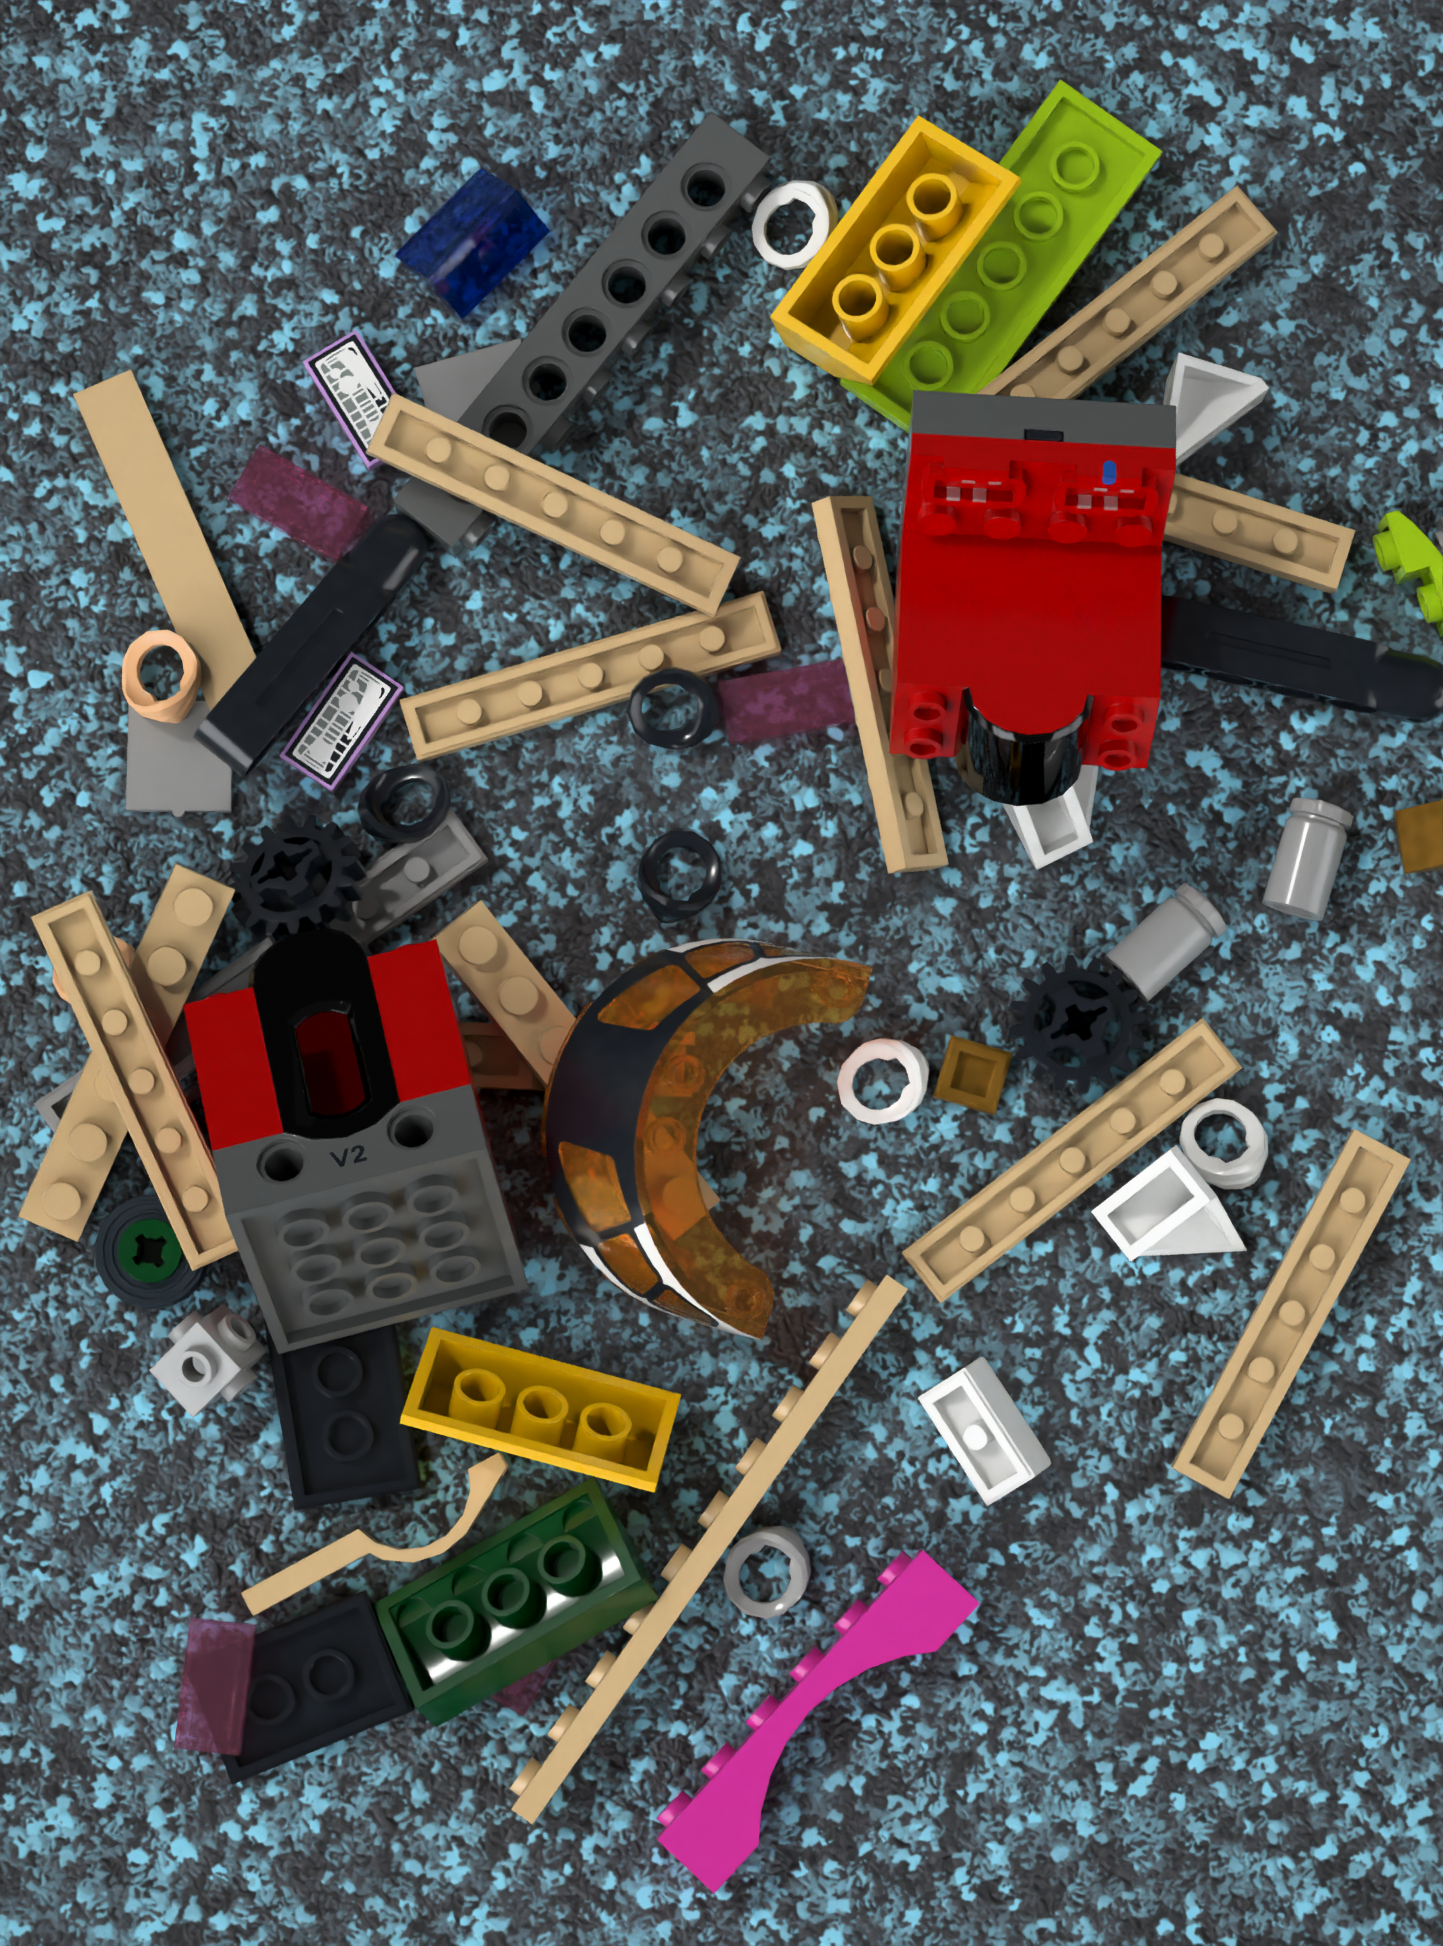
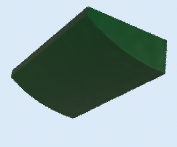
(514, 1602)

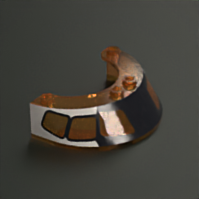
(631, 1105)

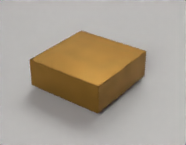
(972, 1075)

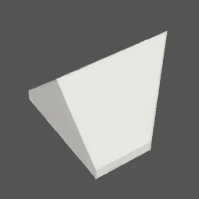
(1207, 400)
(1058, 825)
(1168, 1212)

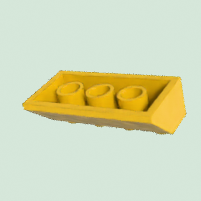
(893, 253)
(541, 1409)

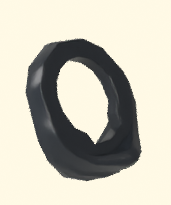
(693, 730)
(380, 792)
(663, 907)

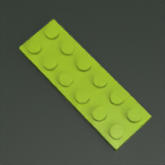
(1075, 180)

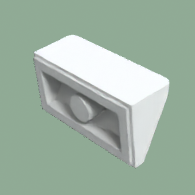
(985, 1430)

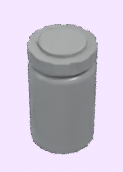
(1307, 858)
(1166, 941)

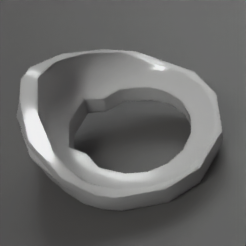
(800, 1570)

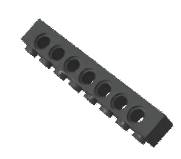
(710, 155)

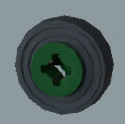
(141, 1280)

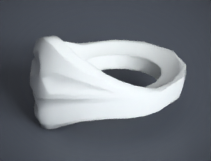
(824, 223)
(886, 1049)
(1236, 1173)

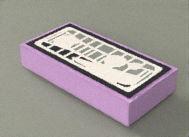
(352, 389)
(342, 722)

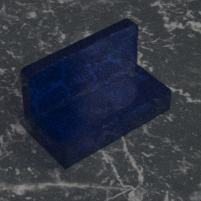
(473, 242)

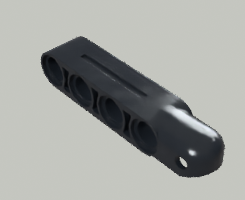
(314, 643)
(1299, 661)

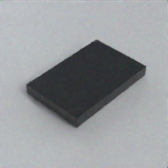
(343, 1418)
(317, 1685)

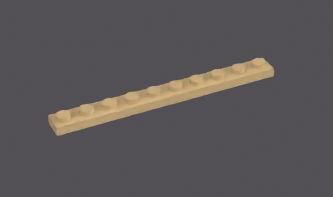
(690, 1567)

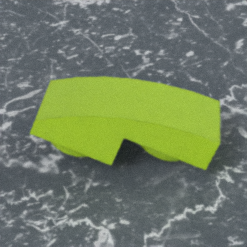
(1412, 556)

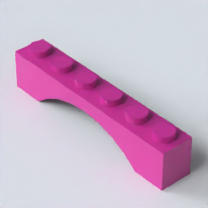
(722, 1820)

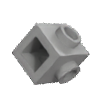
(209, 1359)

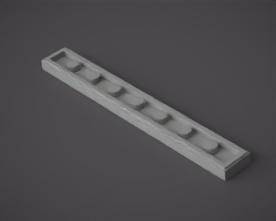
(393, 891)

